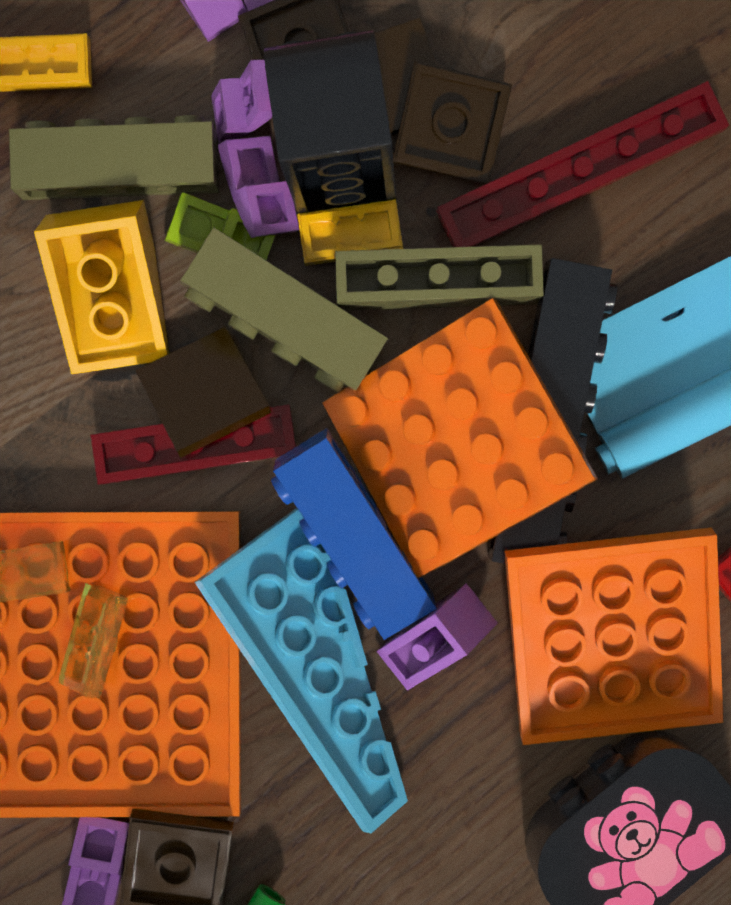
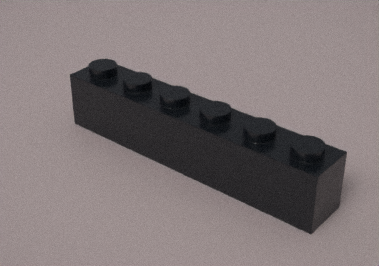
(563, 351)

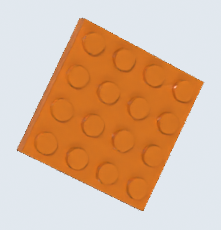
(458, 439)
(616, 635)

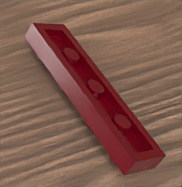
(150, 452)

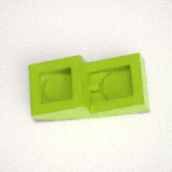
(196, 218)

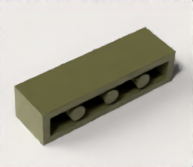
(114, 159)
(439, 277)
(283, 311)

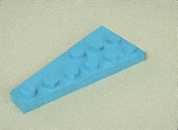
(311, 660)

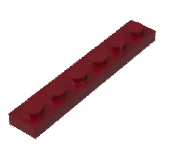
(583, 167)

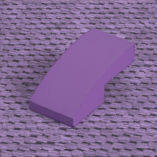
(241, 102)
(255, 186)
(96, 862)

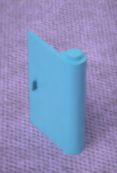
(665, 378)

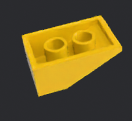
(104, 285)

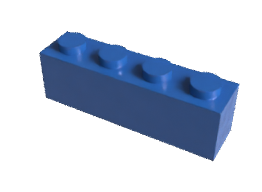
(353, 534)

